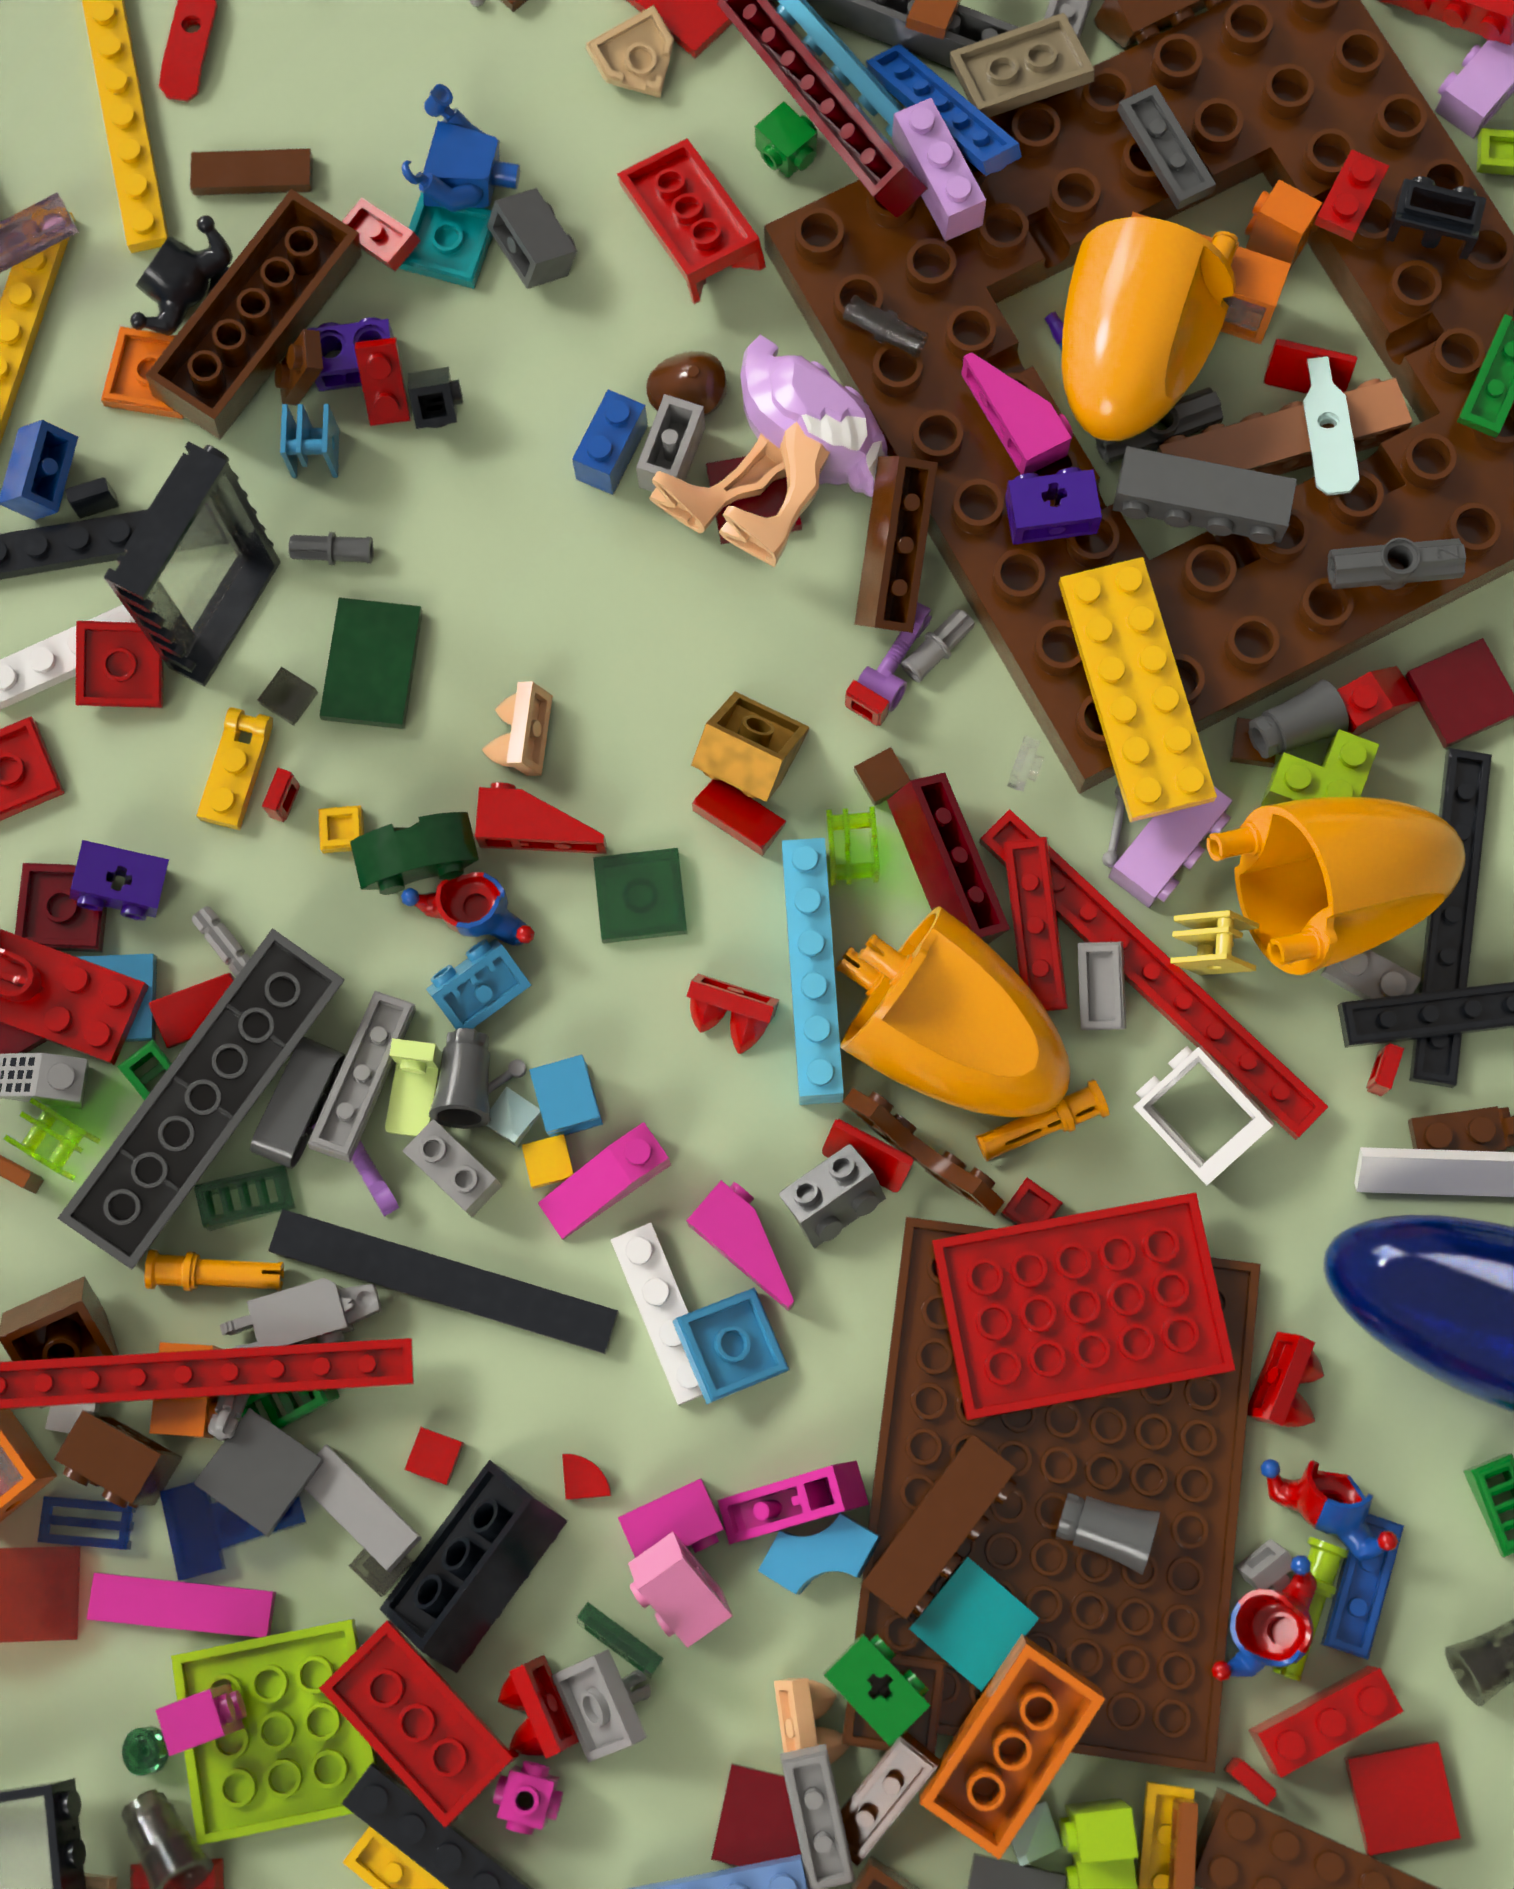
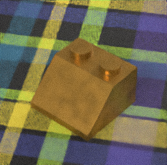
(749, 746)

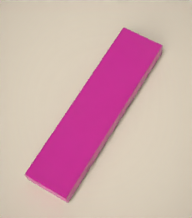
(181, 1605)

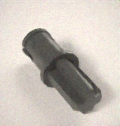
(331, 548)

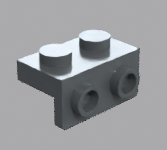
(833, 1195)

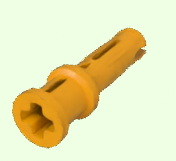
(1066, 1115)
(192, 1271)

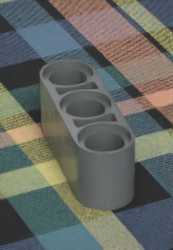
(297, 1103)

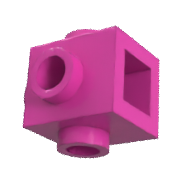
(536, 1780)

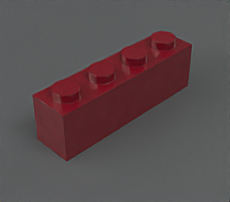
(946, 855)

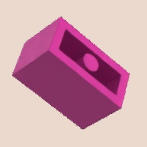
(684, 1511)
(201, 1718)

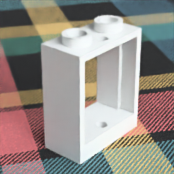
(1229, 1152)

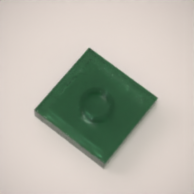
(640, 895)
(619, 1640)

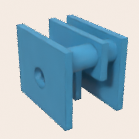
(304, 440)
(566, 1096)

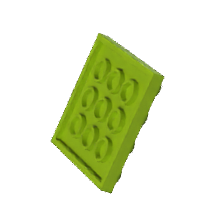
(295, 1745)

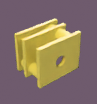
(1210, 932)

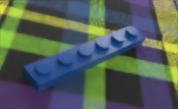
(974, 133)

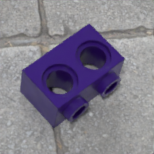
(343, 369)

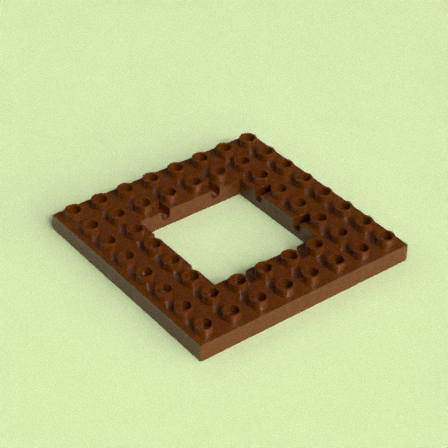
(1255, 93)

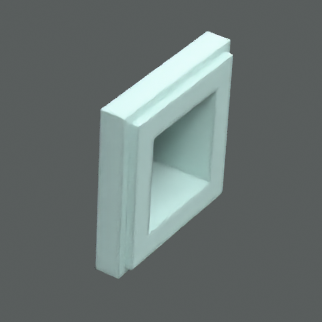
(512, 1116)
(1036, 1836)

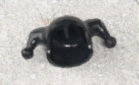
(180, 278)

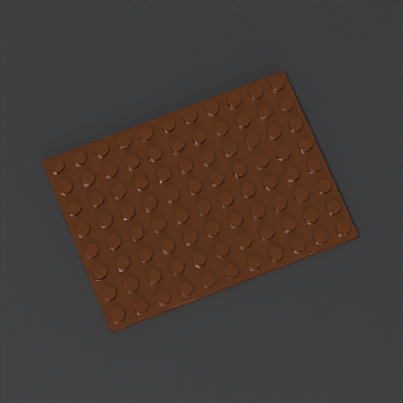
(1146, 1449)

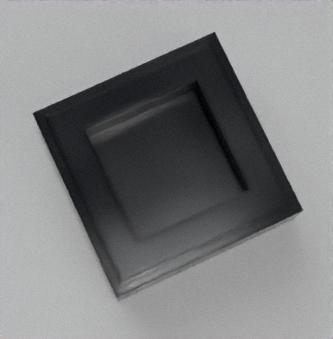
(92, 497)

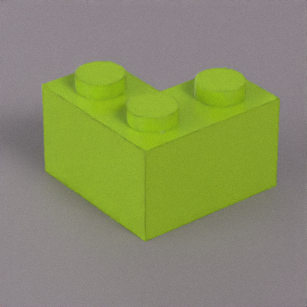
(1340, 773)
(1100, 1843)

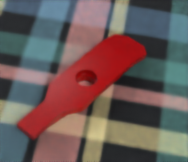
(186, 51)

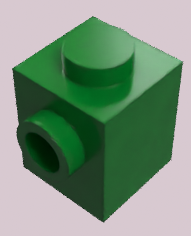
(786, 140)

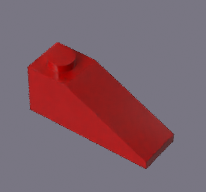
(523, 822)

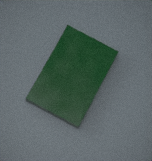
(371, 663)

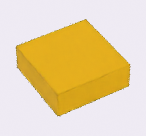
(339, 827)
(547, 1161)

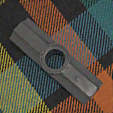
(1187, 417)
(1420, 559)

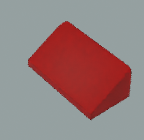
(1289, 368)
(738, 815)
(185, 1010)
(886, 1162)

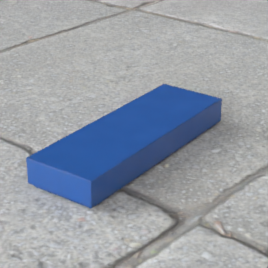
(1360, 1596)

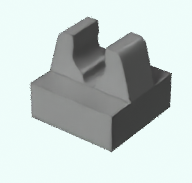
(1267, 1567)

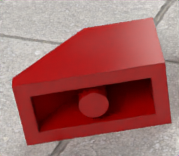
(1376, 698)

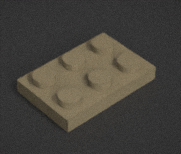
(1022, 66)

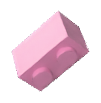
(678, 1590)

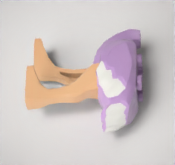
(804, 432)

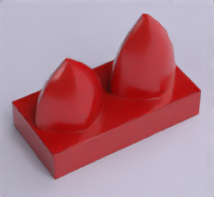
(749, 1009)
(1275, 1394)
(548, 1724)

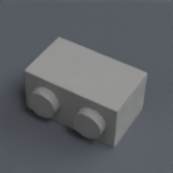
(671, 441)

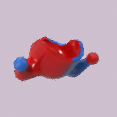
(472, 907)
(1330, 1505)
(1271, 1626)

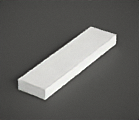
(1435, 1172)

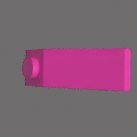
(1020, 417)
(605, 1180)
(736, 1232)
(793, 1501)

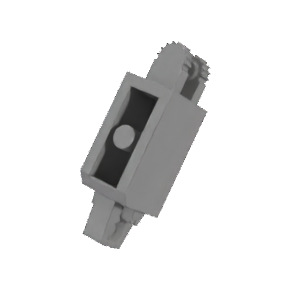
(306, 1314)

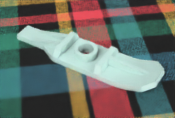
(1333, 447)

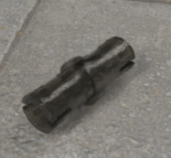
(885, 326)

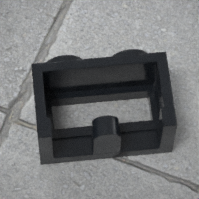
(1437, 213)

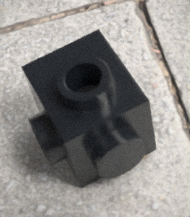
(434, 397)

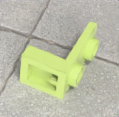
(412, 1086)

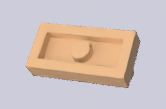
(529, 720)
(798, 1705)

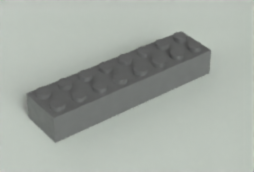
(201, 1099)

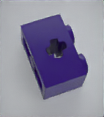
(1033, 517)
(102, 863)

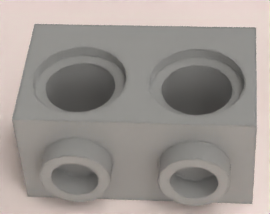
(452, 1168)

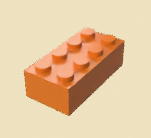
(1011, 1746)

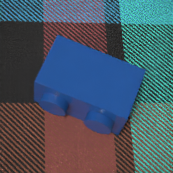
(610, 442)
(38, 470)

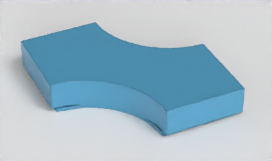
(799, 1560)

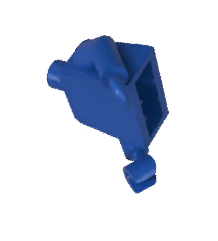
(461, 160)

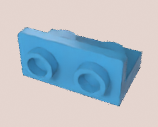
(477, 984)

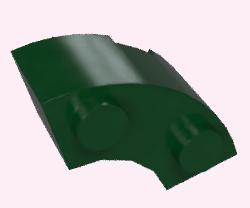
(401, 855)

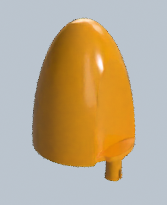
(1141, 321)
(1338, 875)
(955, 1022)

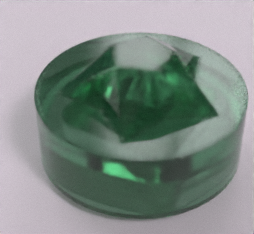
(145, 1751)

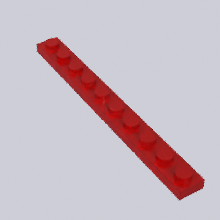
(1171, 989)
(206, 1373)

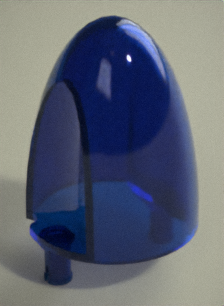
(1433, 1296)

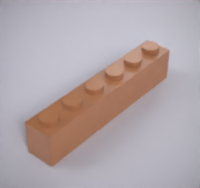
(1280, 439)

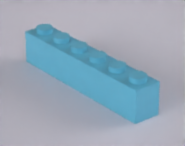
(812, 971)

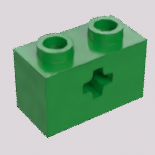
(887, 1715)

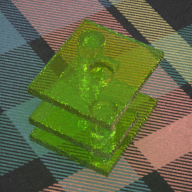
(852, 870)
(38, 1131)

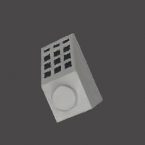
(45, 1077)

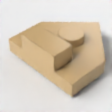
(634, 53)

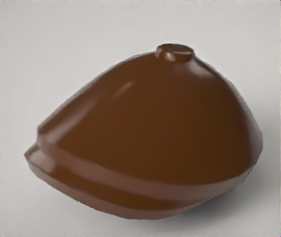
(690, 377)

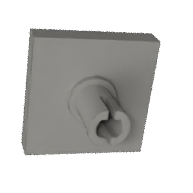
(602, 1704)

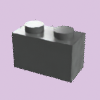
(532, 238)

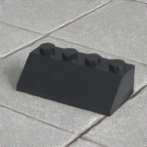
(472, 1567)

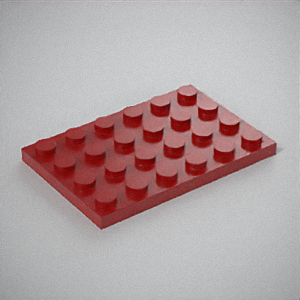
(1082, 1306)

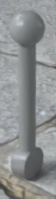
(1111, 857)
(515, 1069)

